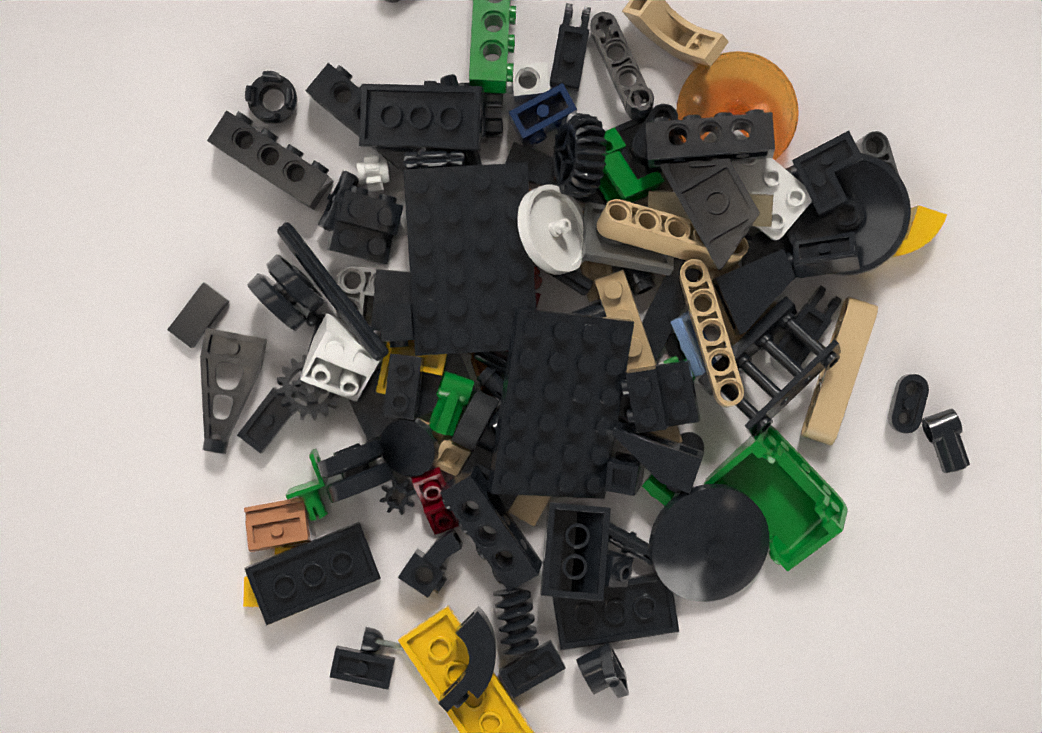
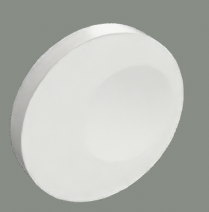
(551, 229)

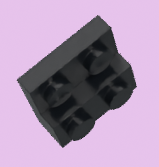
(364, 225)
(661, 396)

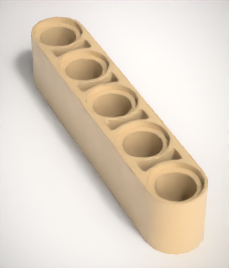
(659, 233)
(712, 318)
(836, 384)

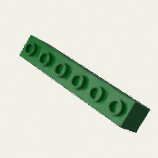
(482, 72)

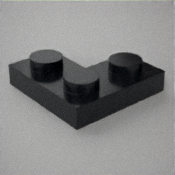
(819, 167)

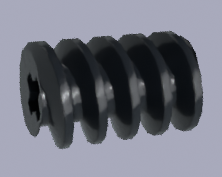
(517, 620)

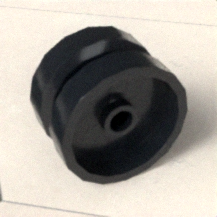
(283, 296)
(354, 469)

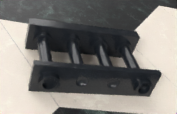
(761, 338)

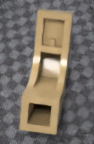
(675, 33)

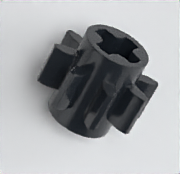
(394, 503)

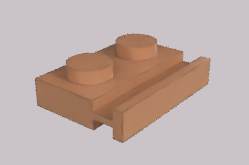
(276, 524)

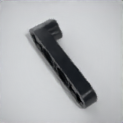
(624, 65)

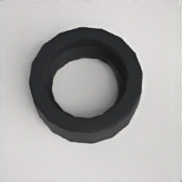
(475, 420)

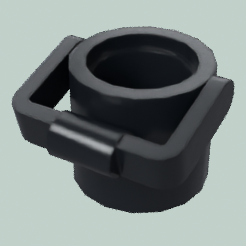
(603, 670)

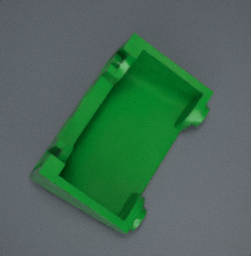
(791, 494)

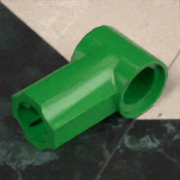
(452, 396)

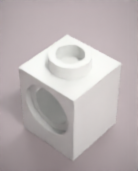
(538, 72)

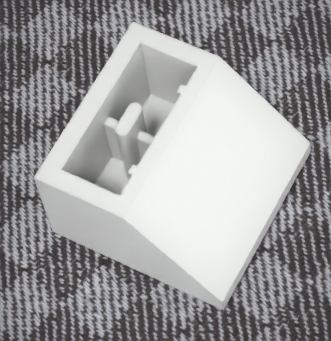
(338, 360)

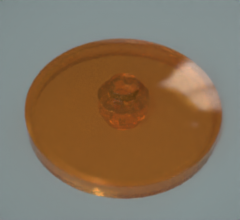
(741, 84)

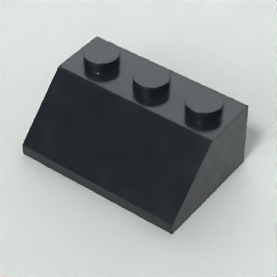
(575, 551)

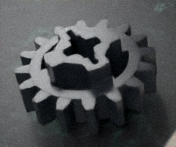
(298, 390)

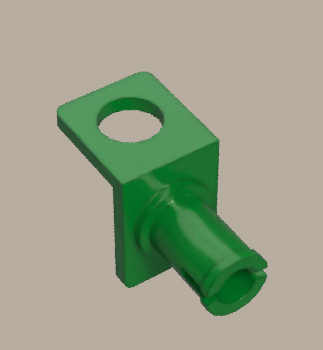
(310, 491)

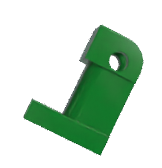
(619, 179)

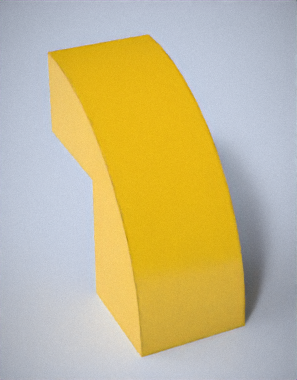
(923, 228)

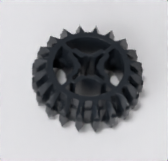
(579, 155)

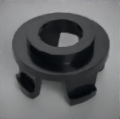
(269, 81)

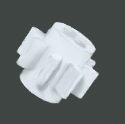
(373, 172)

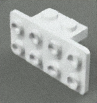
(769, 177)

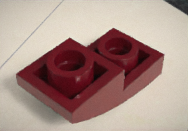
(428, 490)

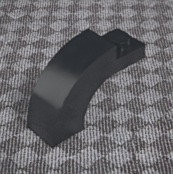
(481, 645)

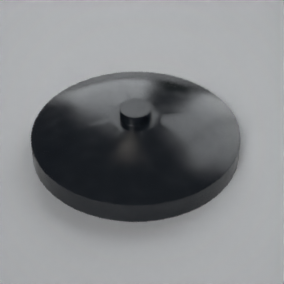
(875, 211)
(709, 542)

